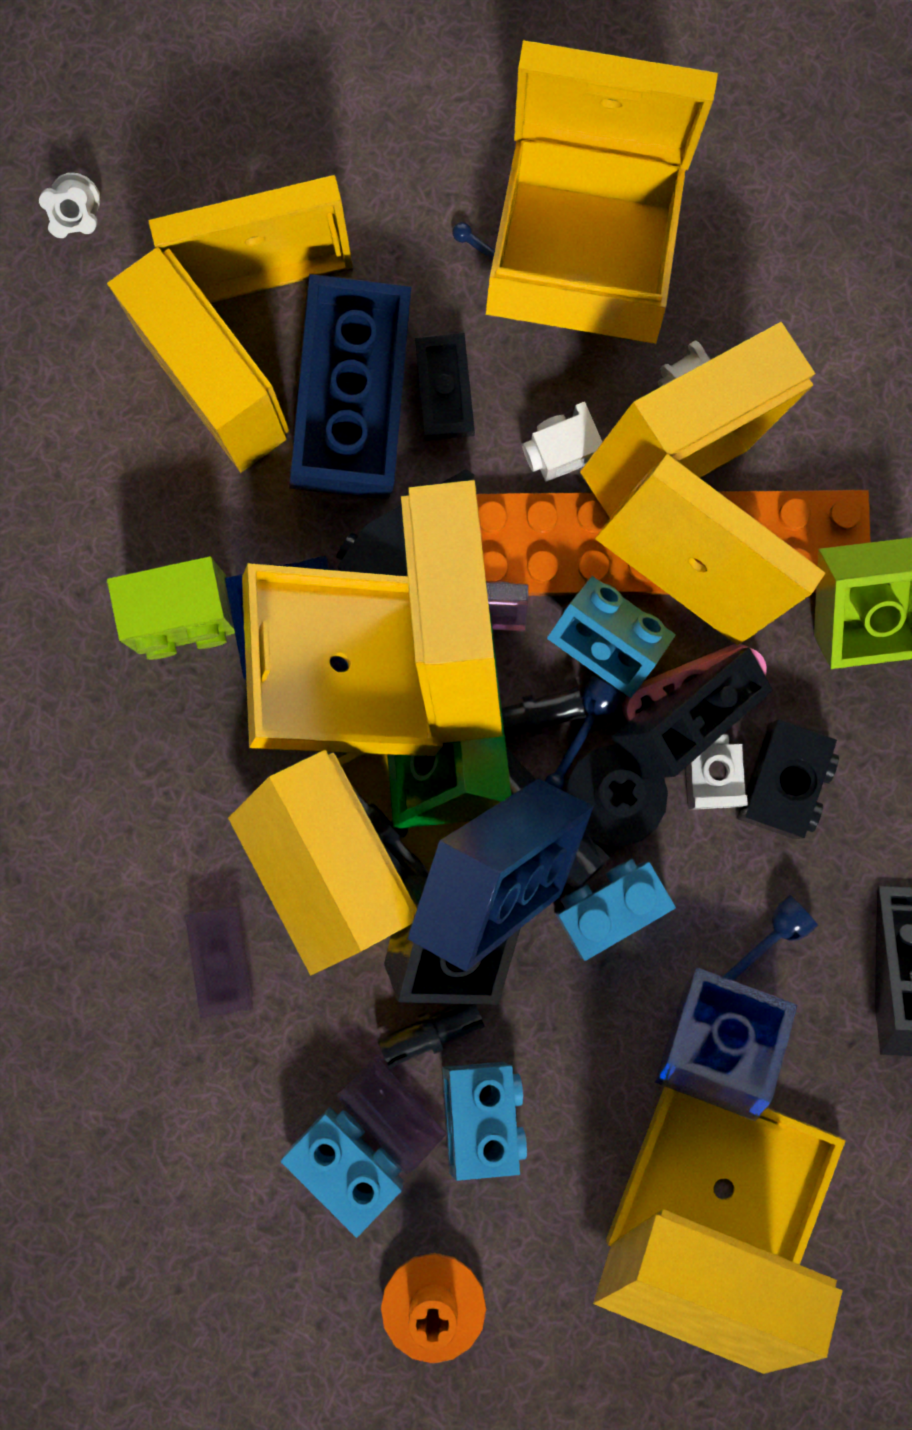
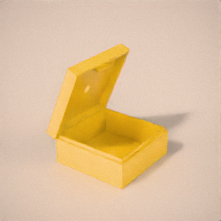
(595, 190)
(212, 258)
(668, 515)
(411, 643)
(325, 856)
(728, 1266)

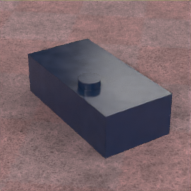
(350, 387)
(498, 873)

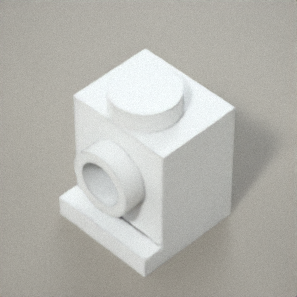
(562, 443)
(710, 793)

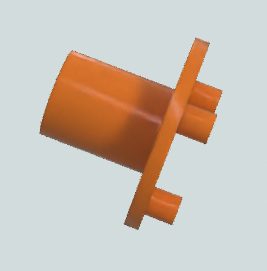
(433, 1308)

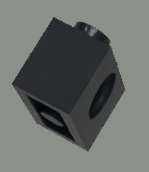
(811, 757)

